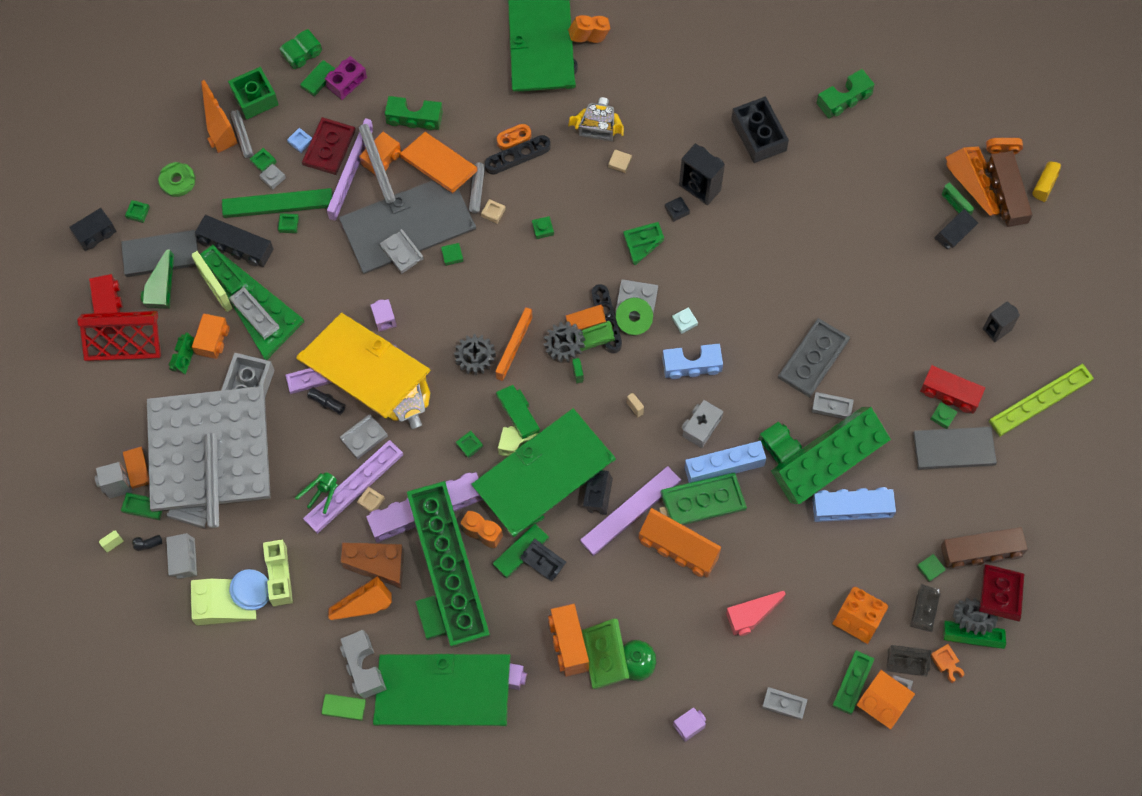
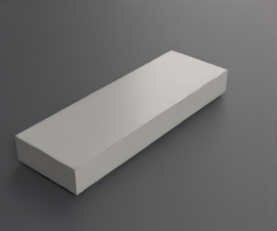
(254, 313)

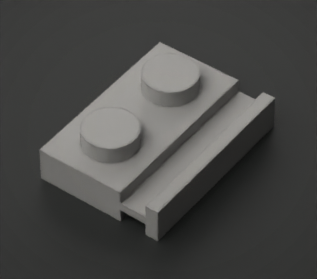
(401, 251)
(363, 436)
(192, 515)

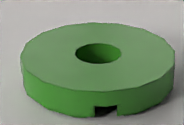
(178, 188)
(634, 327)

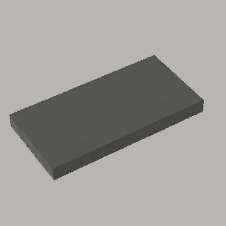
(143, 254)
(814, 357)
(954, 448)

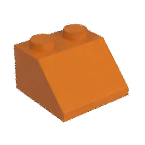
(885, 699)

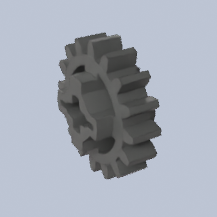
(564, 350)
(484, 354)
(968, 616)

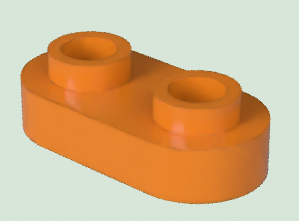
(513, 136)
(1001, 145)

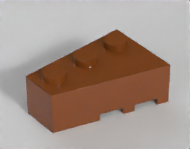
(375, 560)

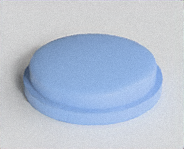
(249, 589)

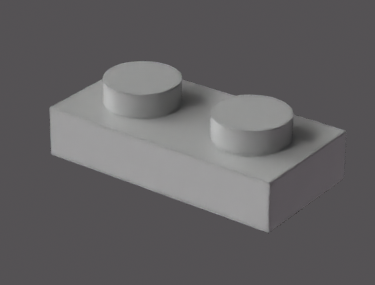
(832, 405)
(784, 703)

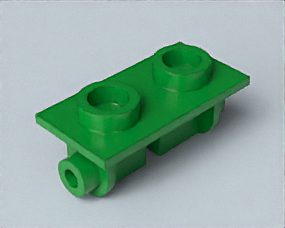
(182, 359)

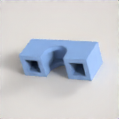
(677, 365)

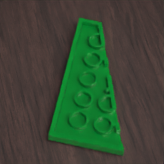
(283, 315)

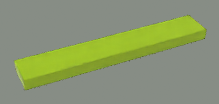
(1041, 400)

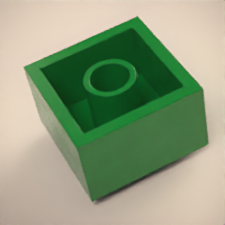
(253, 92)

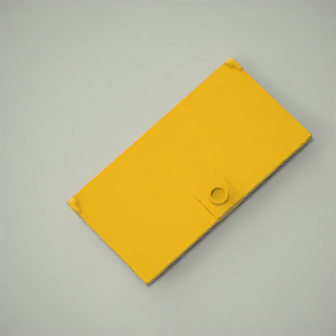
(363, 364)

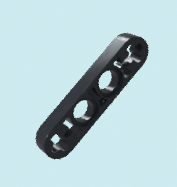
(516, 152)
(609, 316)

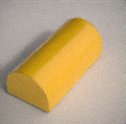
(1046, 181)

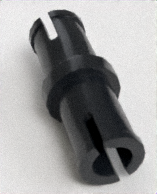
(326, 401)

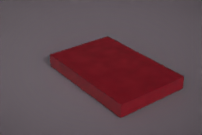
(328, 146)
(1002, 592)

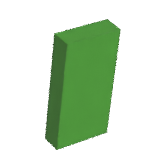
(597, 335)
(343, 707)

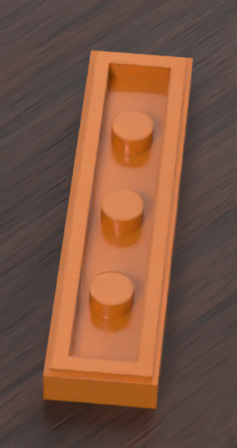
(514, 344)

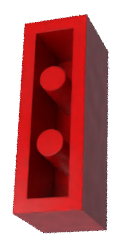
(105, 297)
(952, 389)

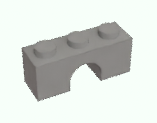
(356, 648)

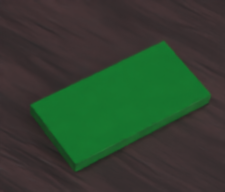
(704, 499)

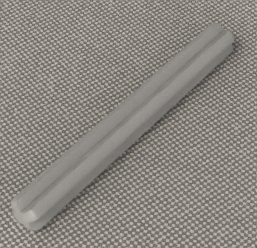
(377, 163)
(212, 480)

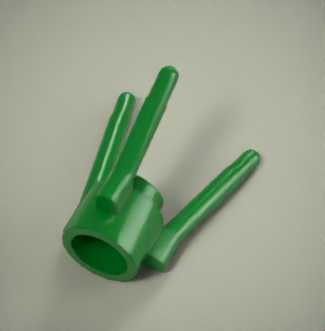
(326, 483)

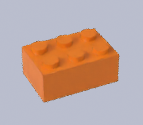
(568, 640)

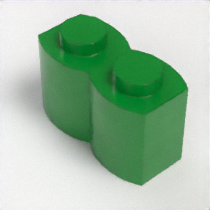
(301, 49)
(779, 443)

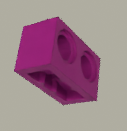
(348, 80)

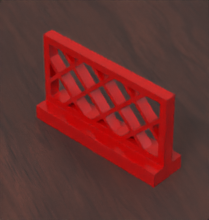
(115, 320)

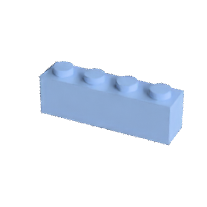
(725, 462)
(853, 504)

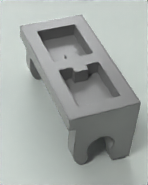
(181, 556)

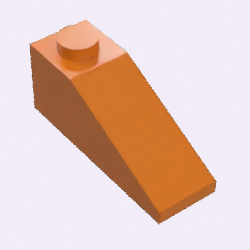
(365, 600)

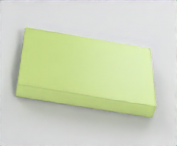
(211, 281)

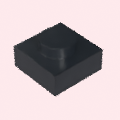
(677, 209)

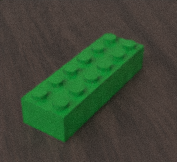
(830, 455)

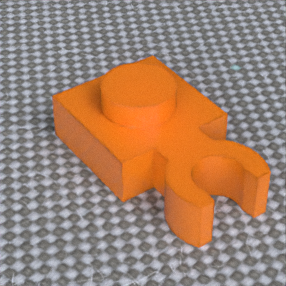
(945, 660)

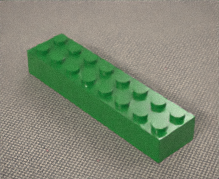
(448, 564)

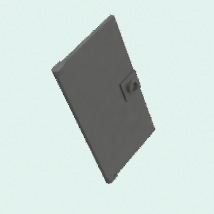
(424, 213)

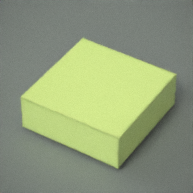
(111, 541)

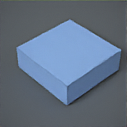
(299, 140)

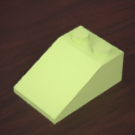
(213, 603)

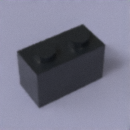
(93, 229)
(1001, 321)

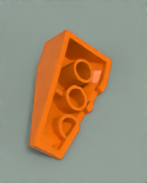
(218, 125)
(969, 169)

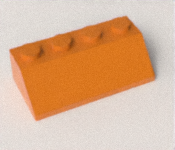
(679, 543)

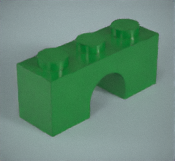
(834, 102)
(427, 117)

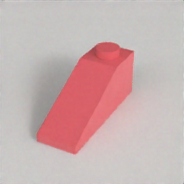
(748, 615)

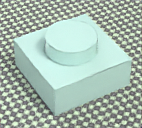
(685, 320)

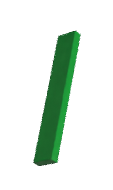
(276, 203)

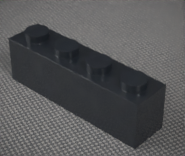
(234, 241)

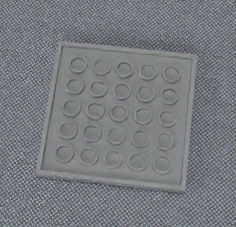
(179, 447)

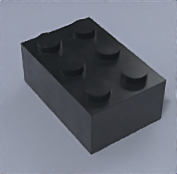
(759, 129)
(701, 174)

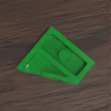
(643, 240)

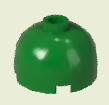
(639, 659)

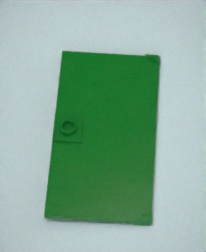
(541, 45)
(543, 472)
(443, 690)

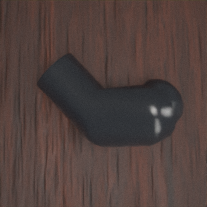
(140, 544)

